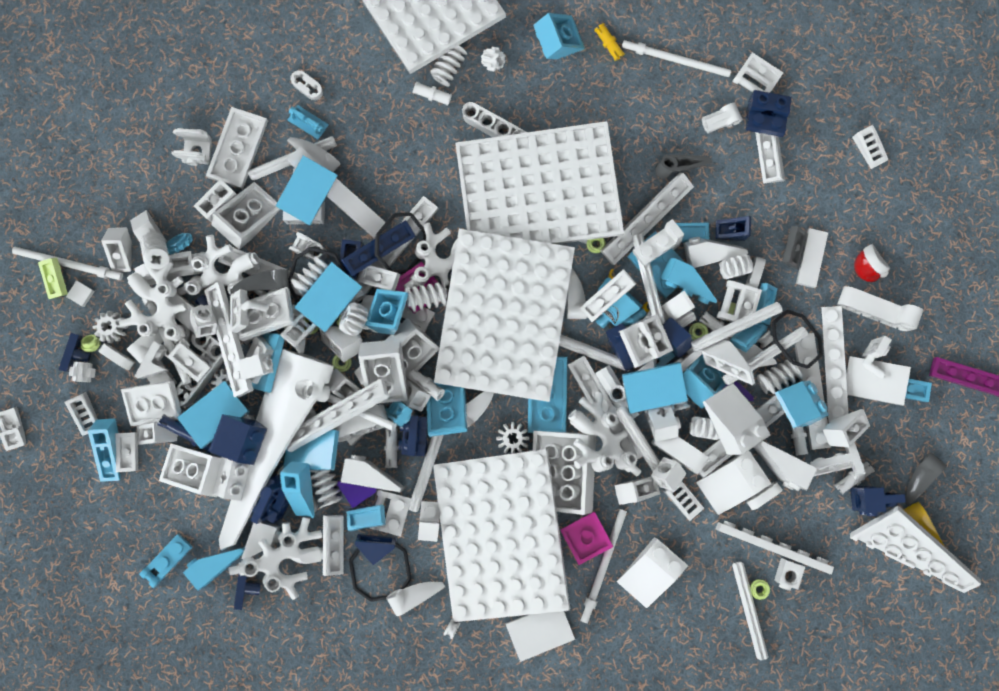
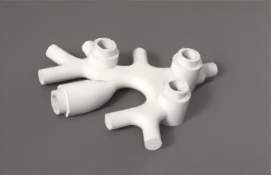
(205, 262)
(434, 265)
(165, 311)
(604, 458)
(272, 557)

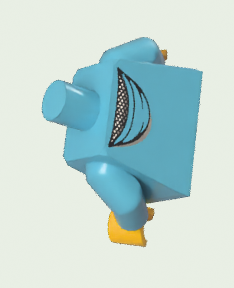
(625, 310)

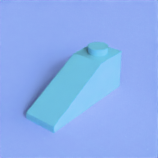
(103, 444)
(206, 569)

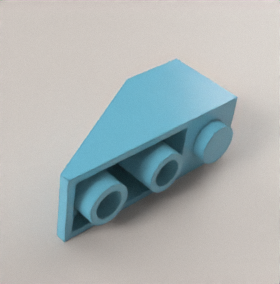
(686, 277)
(298, 488)

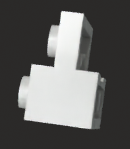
(646, 340)

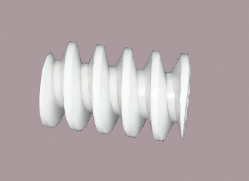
(446, 65)
(154, 250)
(310, 276)
(426, 296)
(779, 375)
(326, 487)

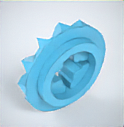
(178, 243)

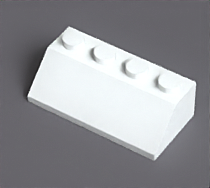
(415, 345)

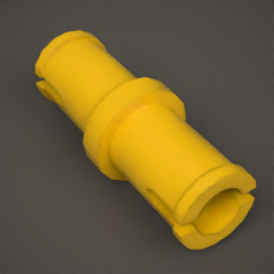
(609, 42)

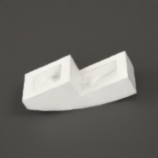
(12, 429)

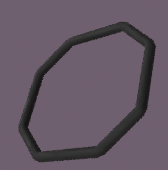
(384, 227)
(303, 253)
(784, 351)
(385, 596)

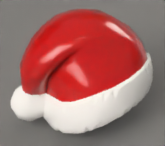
(870, 265)

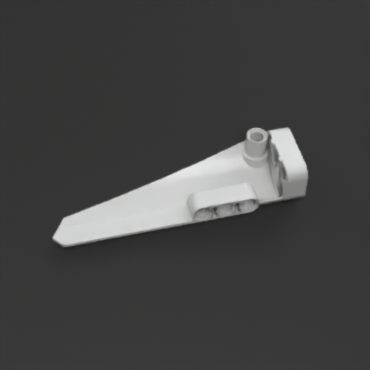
(282, 411)

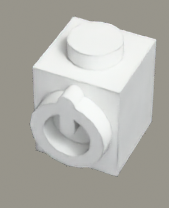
(203, 320)

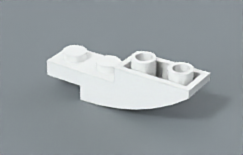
(180, 267)

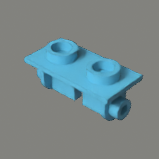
(307, 121)

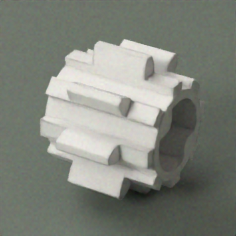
(493, 59)
(82, 372)

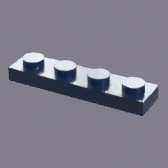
(387, 243)

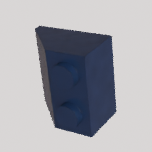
(238, 439)

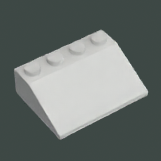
(571, 486)

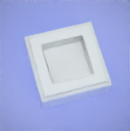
(80, 293)

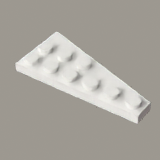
(912, 545)

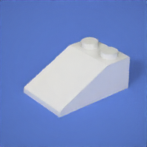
(245, 215)
(386, 362)
(735, 420)
(787, 468)
(190, 470)
(365, 473)
(733, 482)
(652, 572)

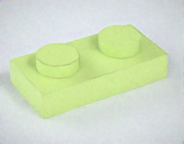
(53, 278)

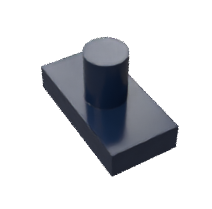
(73, 353)
(244, 588)

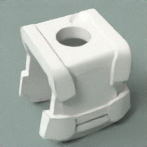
(193, 139)

